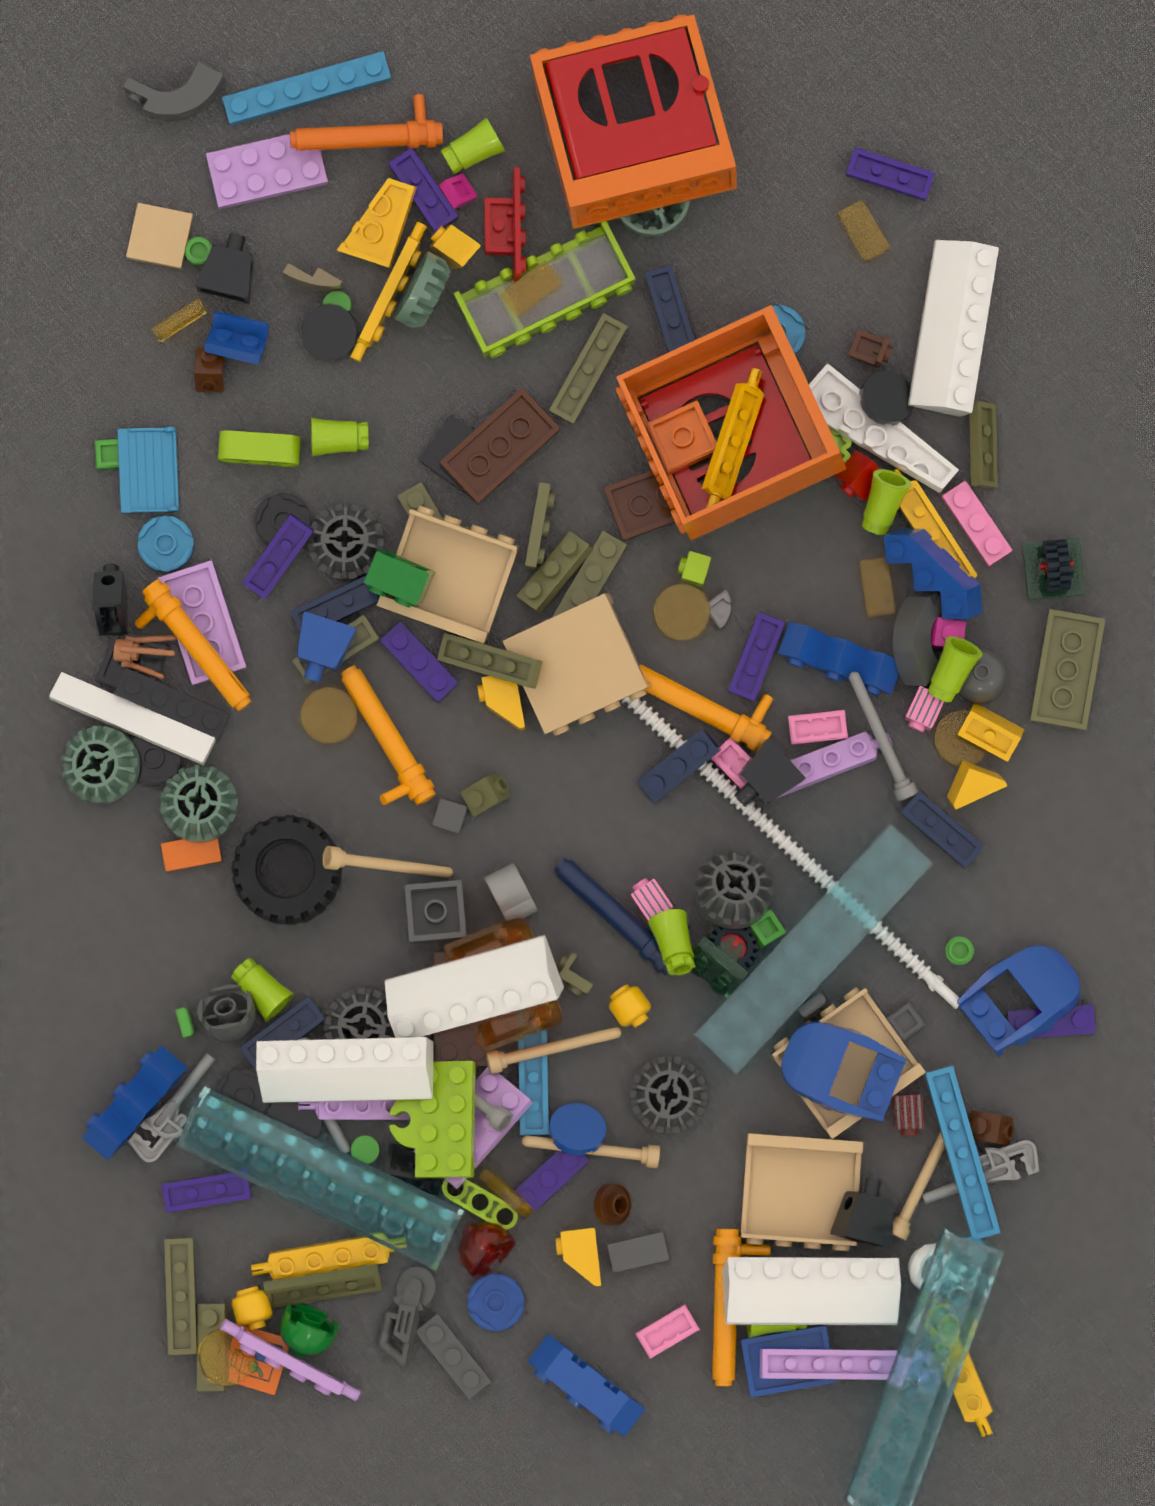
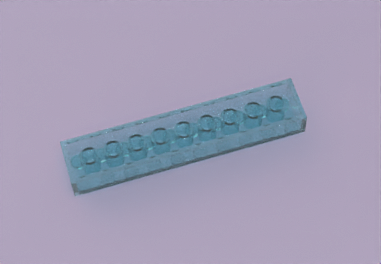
(813, 949)
(320, 1178)
(925, 1371)

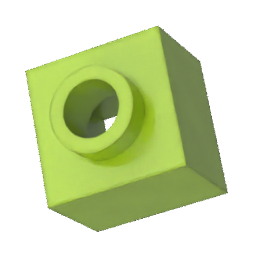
(694, 568)

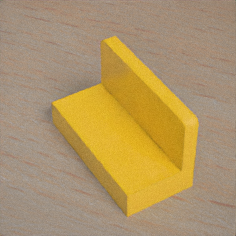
(991, 732)

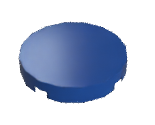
(577, 1129)
(495, 1302)

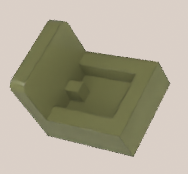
(486, 794)
(574, 982)

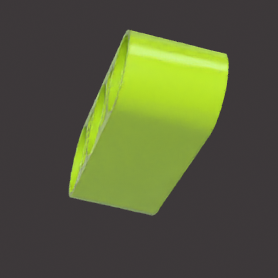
(259, 448)
(488, 1214)

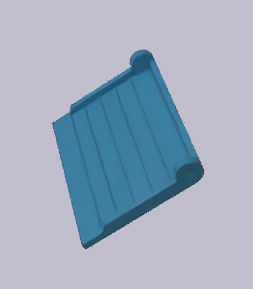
(148, 470)

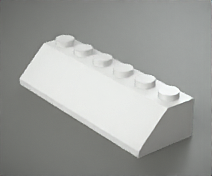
(953, 327)
(472, 988)
(345, 1069)
(811, 1291)

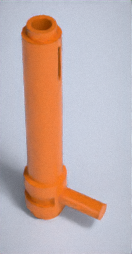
(412, 134)

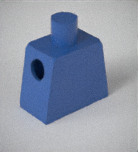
(323, 644)

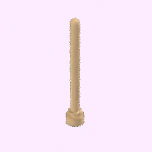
(337, 858)
(498, 1060)
(646, 1155)
(901, 1224)

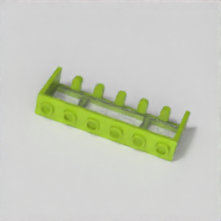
(590, 273)

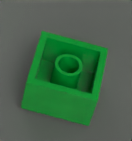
(398, 578)

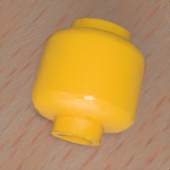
(629, 1006)
(252, 1308)

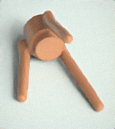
(128, 650)

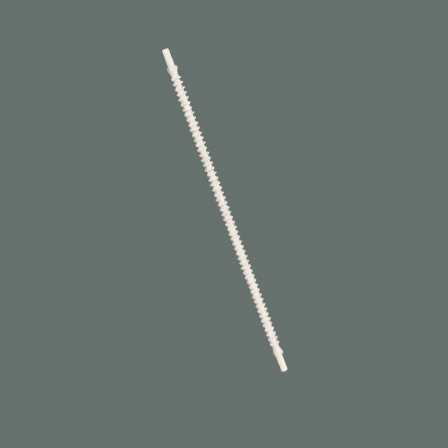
(934, 981)

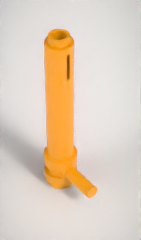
(170, 610)
(739, 727)
(409, 772)
(727, 1244)

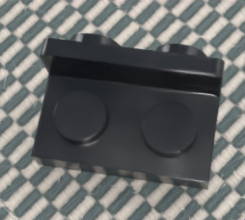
(401, 1165)

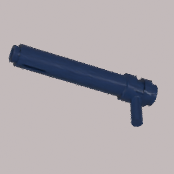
(612, 912)

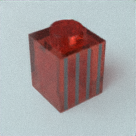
(908, 1114)

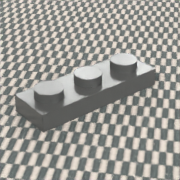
(453, 1356)

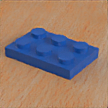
(807, 1338)

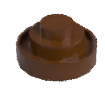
(612, 1204)

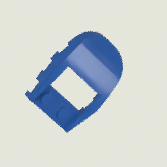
(1046, 981)
(814, 1061)

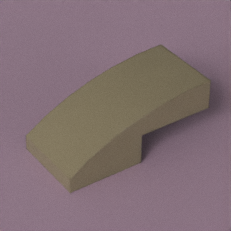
(320, 281)

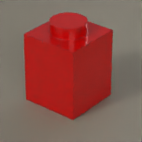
(857, 477)

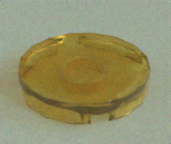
(682, 612)
(329, 715)
(952, 746)
(223, 1360)

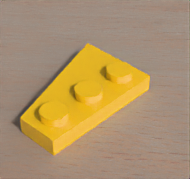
(381, 226)

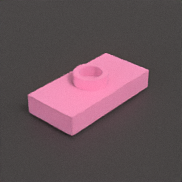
(817, 727)
(731, 760)
(667, 1331)

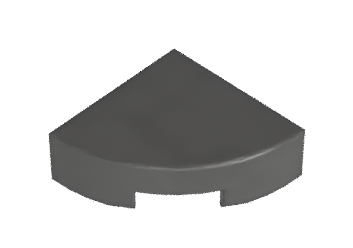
(720, 609)

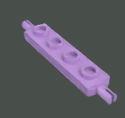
(836, 759)
(353, 1110)
(299, 1369)

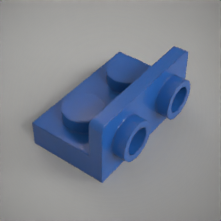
(237, 338)

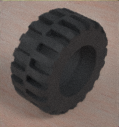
(248, 863)

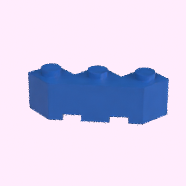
(935, 571)
(838, 658)
(133, 1102)
(585, 1386)

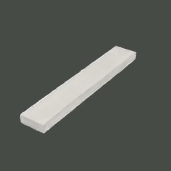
(132, 718)

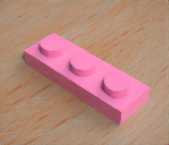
(976, 523)

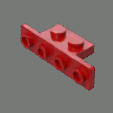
(503, 225)

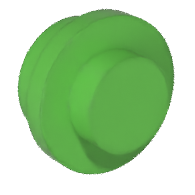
(959, 950)

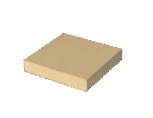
(159, 236)

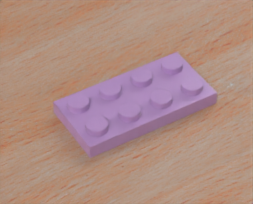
(263, 171)
(205, 605)
(500, 1093)

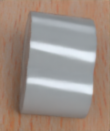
(510, 893)

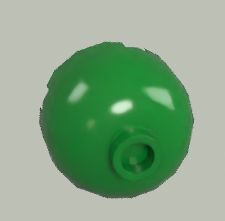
(307, 1330)

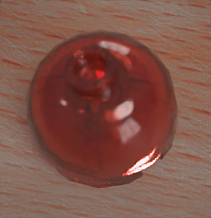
(483, 1246)

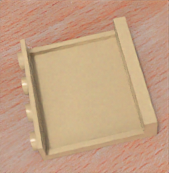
(467, 577)
(583, 665)
(864, 1016)
(797, 1189)

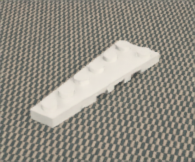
(895, 444)

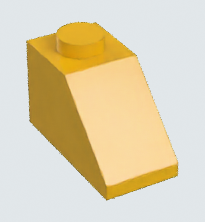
(453, 246)
(503, 700)
(580, 1252)

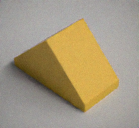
(972, 784)

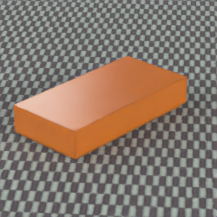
(186, 854)

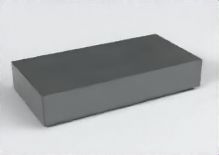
(638, 1252)

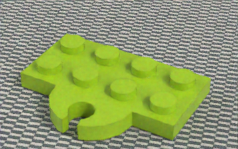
(442, 1126)

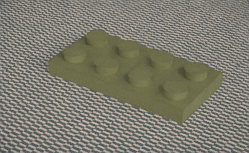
(1067, 670)

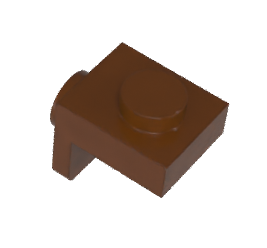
(870, 348)
(208, 372)
(991, 1127)

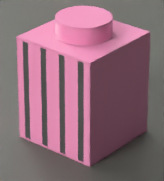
(923, 710)
(650, 898)

